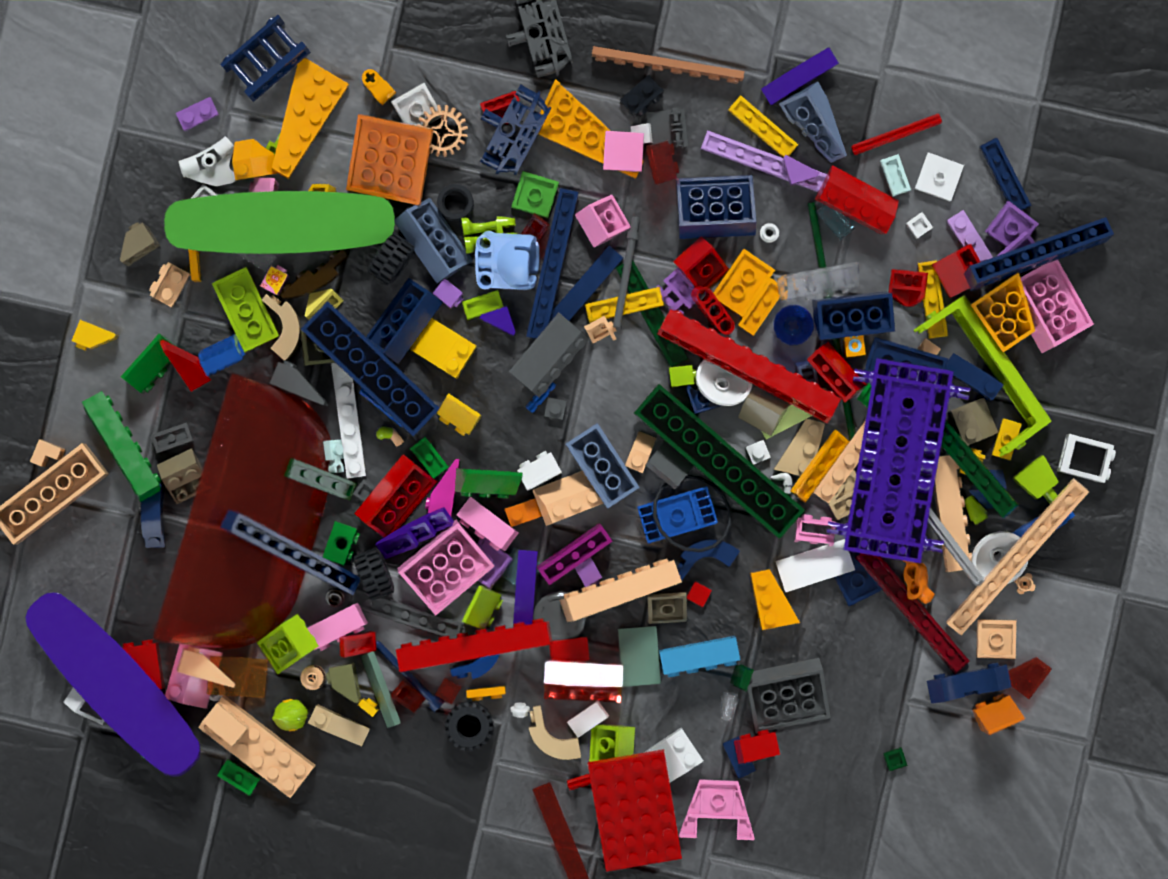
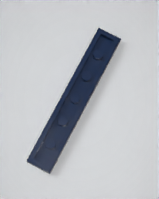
(588, 284)

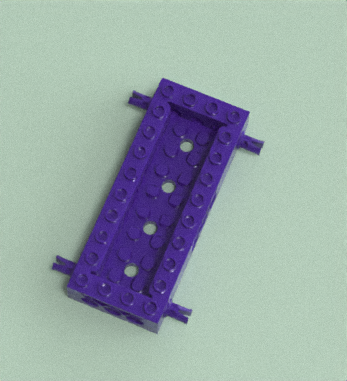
(914, 463)

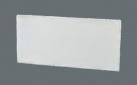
(814, 566)

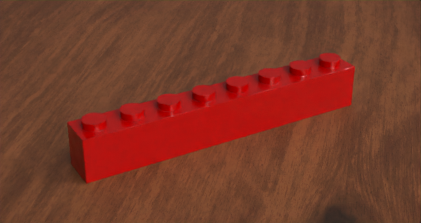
(474, 646)

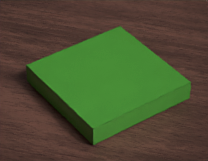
(535, 194)

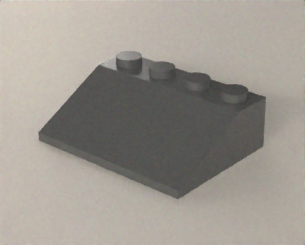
(788, 695)

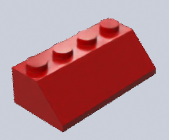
(858, 200)
(395, 497)

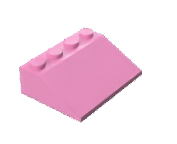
(1053, 306)
(445, 567)

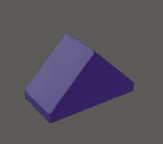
(500, 319)

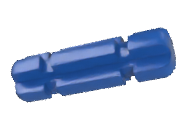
(532, 405)

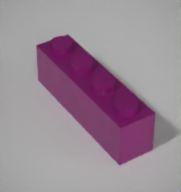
(574, 553)

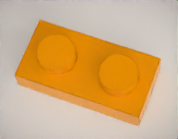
(478, 693)

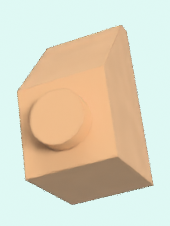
(640, 452)

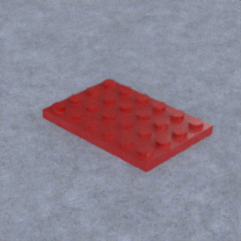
(634, 810)

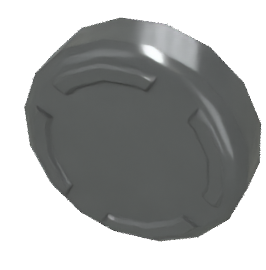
(551, 610)

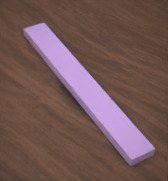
(753, 158)

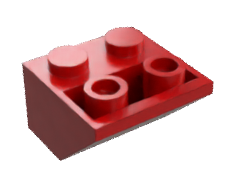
(952, 268)

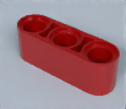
(720, 314)

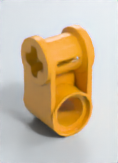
(379, 88)

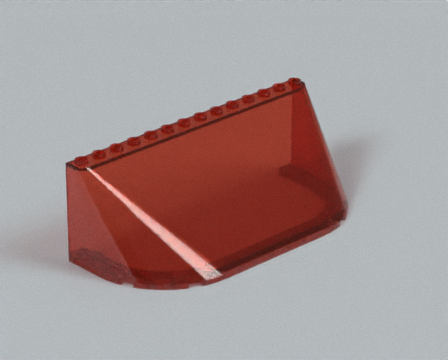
(221, 585)

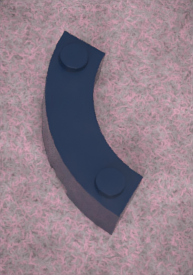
(967, 683)

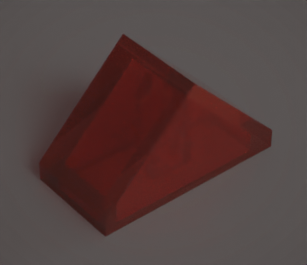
(536, 227)
(408, 696)

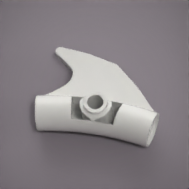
(216, 173)

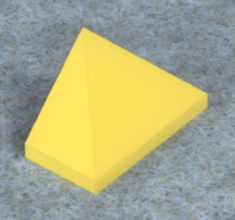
(318, 299)

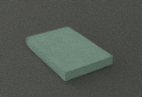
(639, 656)

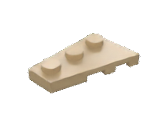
(802, 448)

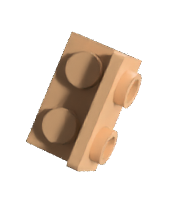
(169, 284)

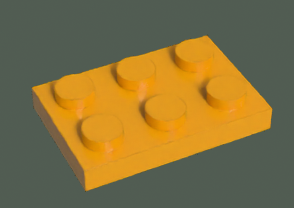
(743, 283)

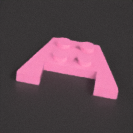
(717, 800)

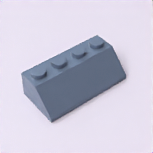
(433, 240)
(602, 465)

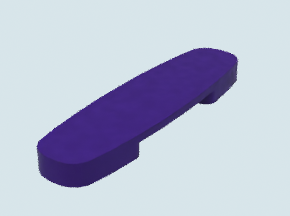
(113, 684)

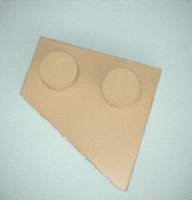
(841, 502)

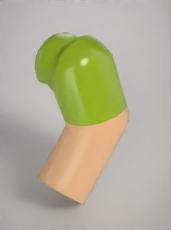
(389, 433)

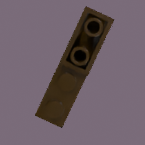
(309, 282)

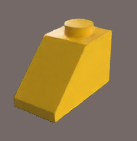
(91, 336)

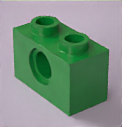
(332, 551)

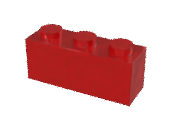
(836, 372)

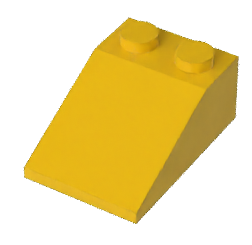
(443, 348)

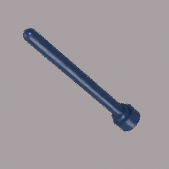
(434, 701)

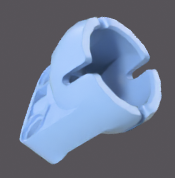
(507, 261)

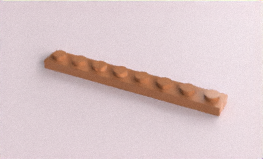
(660, 63)

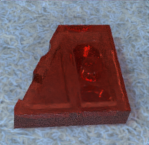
(1028, 676)

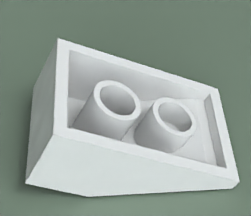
(679, 754)

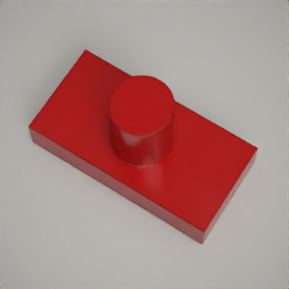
(357, 644)

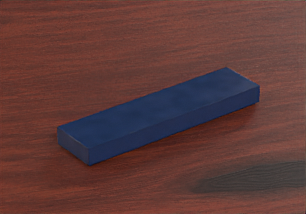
(1004, 174)

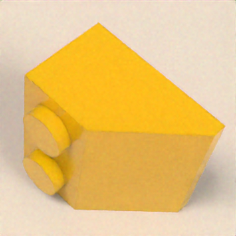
(458, 414)

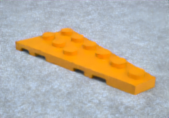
(310, 104)
(575, 126)

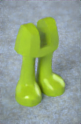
(472, 228)

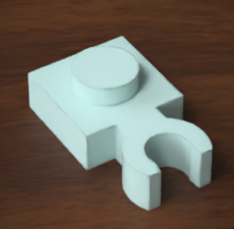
(334, 453)

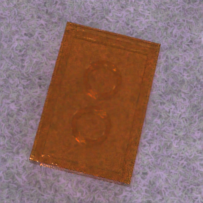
(246, 673)

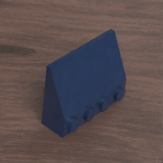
(716, 207)

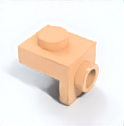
(600, 329)

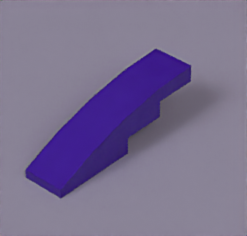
(800, 76)
(414, 532)
(525, 586)

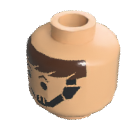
(315, 670)

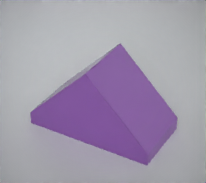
(797, 171)

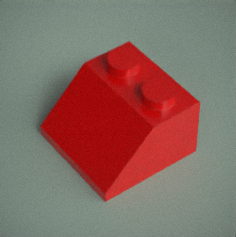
(701, 264)

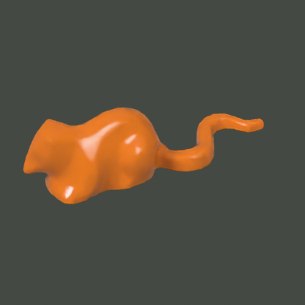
(917, 582)

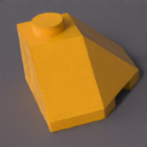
(251, 160)

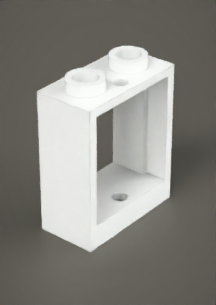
(1067, 452)

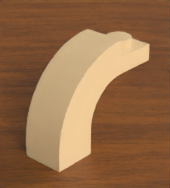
(290, 335)
(554, 747)

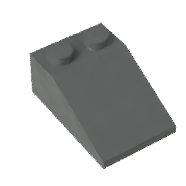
(292, 380)

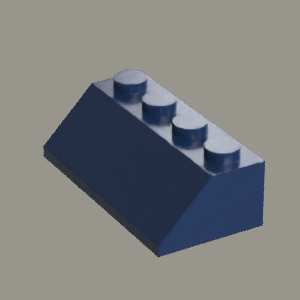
(854, 315)
(403, 320)

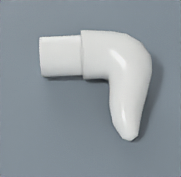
(786, 478)

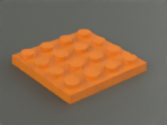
(389, 159)

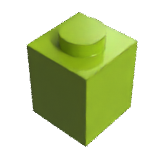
(682, 376)

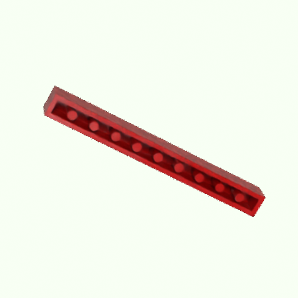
(749, 366)

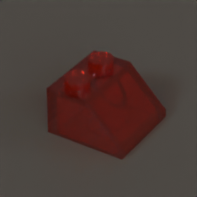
(661, 161)

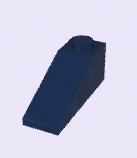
(974, 377)

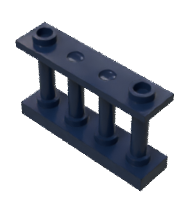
(276, 72)

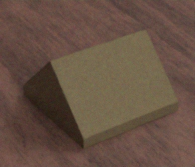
(763, 410)
(667, 607)

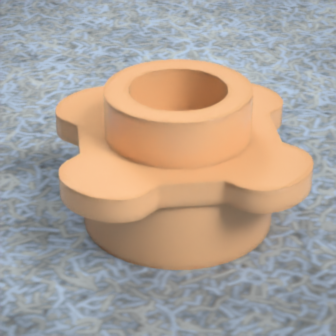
(1029, 583)

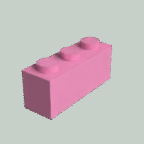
(487, 525)
(338, 626)

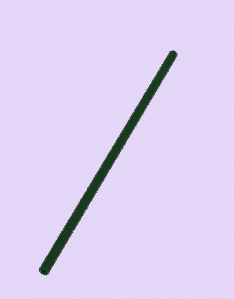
(835, 341)

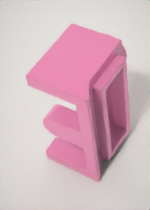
(813, 538)

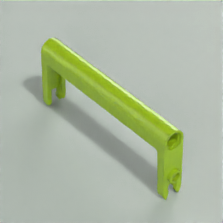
(999, 365)

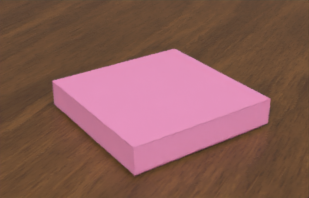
(623, 151)

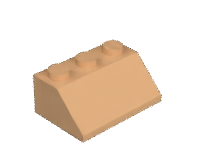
(566, 497)

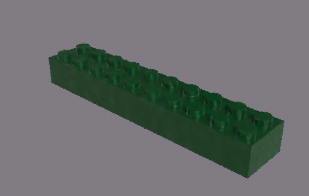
(719, 461)

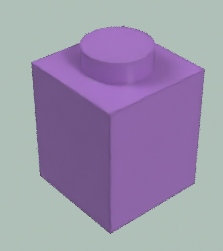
(448, 294)
(588, 572)

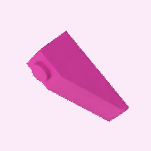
(444, 492)

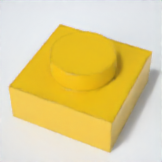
(369, 706)

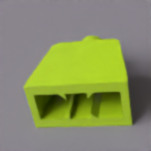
(1038, 479)

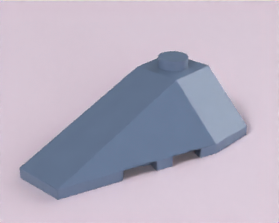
(814, 116)

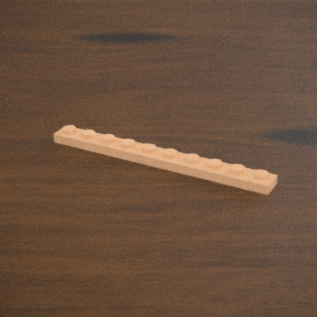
(850, 455)
(1017, 556)

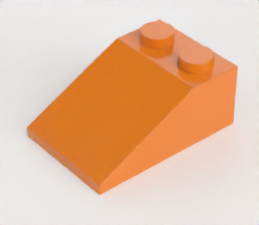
(997, 714)

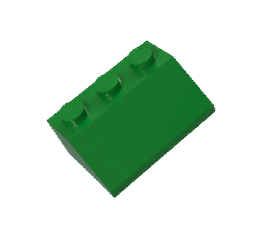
(148, 366)
(487, 482)

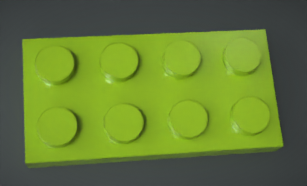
(245, 309)

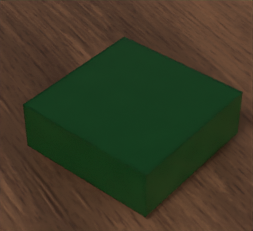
(895, 759)

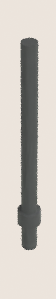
(632, 237)

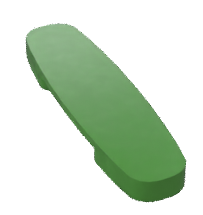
(279, 222)

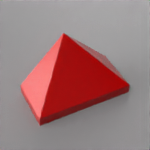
(499, 104)

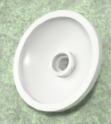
(711, 376)
(983, 554)

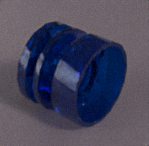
(790, 314)

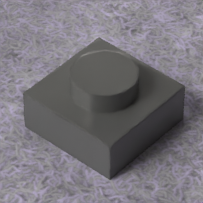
(555, 408)

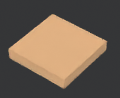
(996, 639)

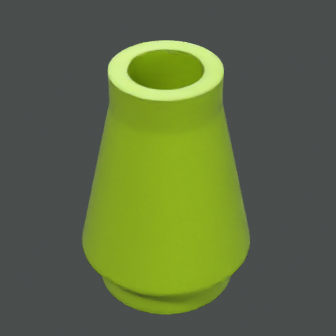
(975, 510)

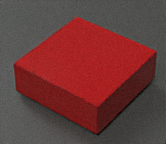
(698, 594)

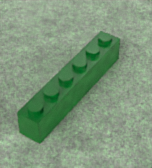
(121, 446)

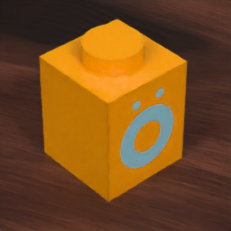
(854, 346)

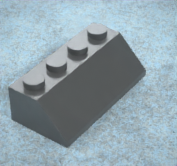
(549, 355)

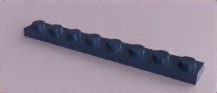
(553, 262)

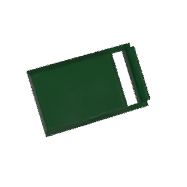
(741, 677)

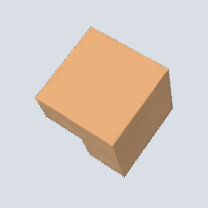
(44, 451)

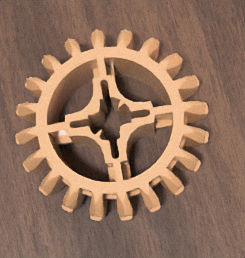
(438, 147)

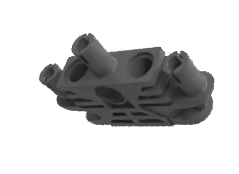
(537, 46)

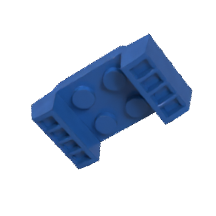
(221, 355)
(678, 514)

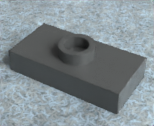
(172, 437)

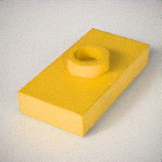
(1007, 431)

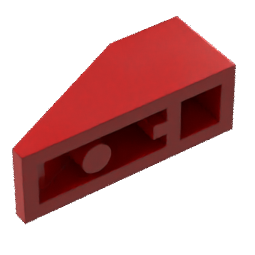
(186, 365)

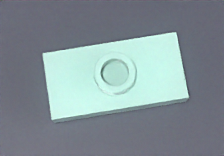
(895, 175)

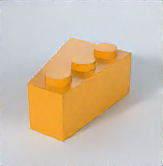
(770, 601)

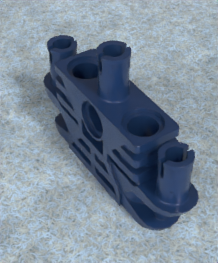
(525, 137)

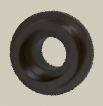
(332, 601)

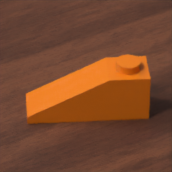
(523, 512)

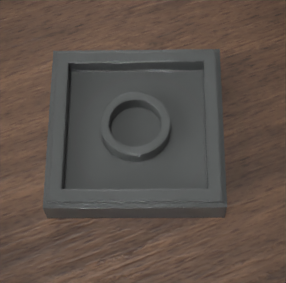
(669, 465)

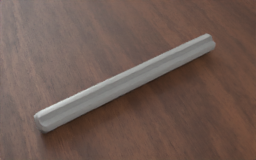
(955, 550)

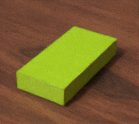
(482, 304)

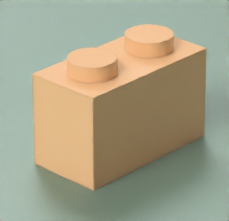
(225, 724)

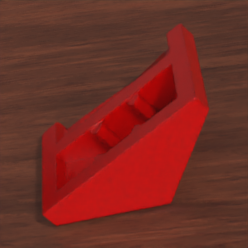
(908, 286)

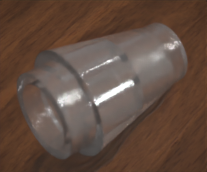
(728, 705)

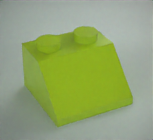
(611, 741)

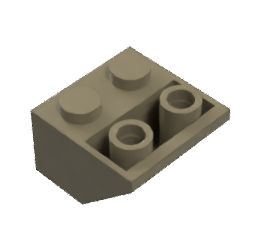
(181, 475)

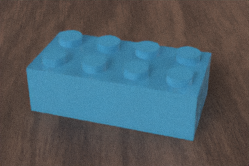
(699, 655)

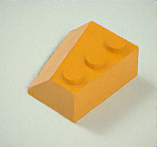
(1006, 313)

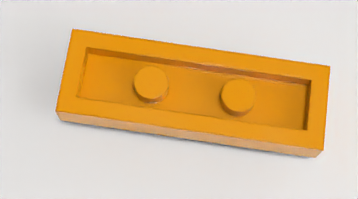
(760, 308)

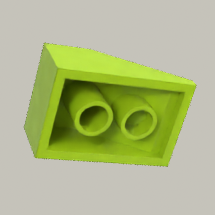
(482, 607)
(287, 644)

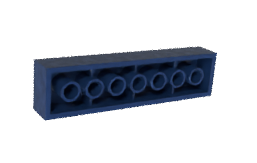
(370, 368)

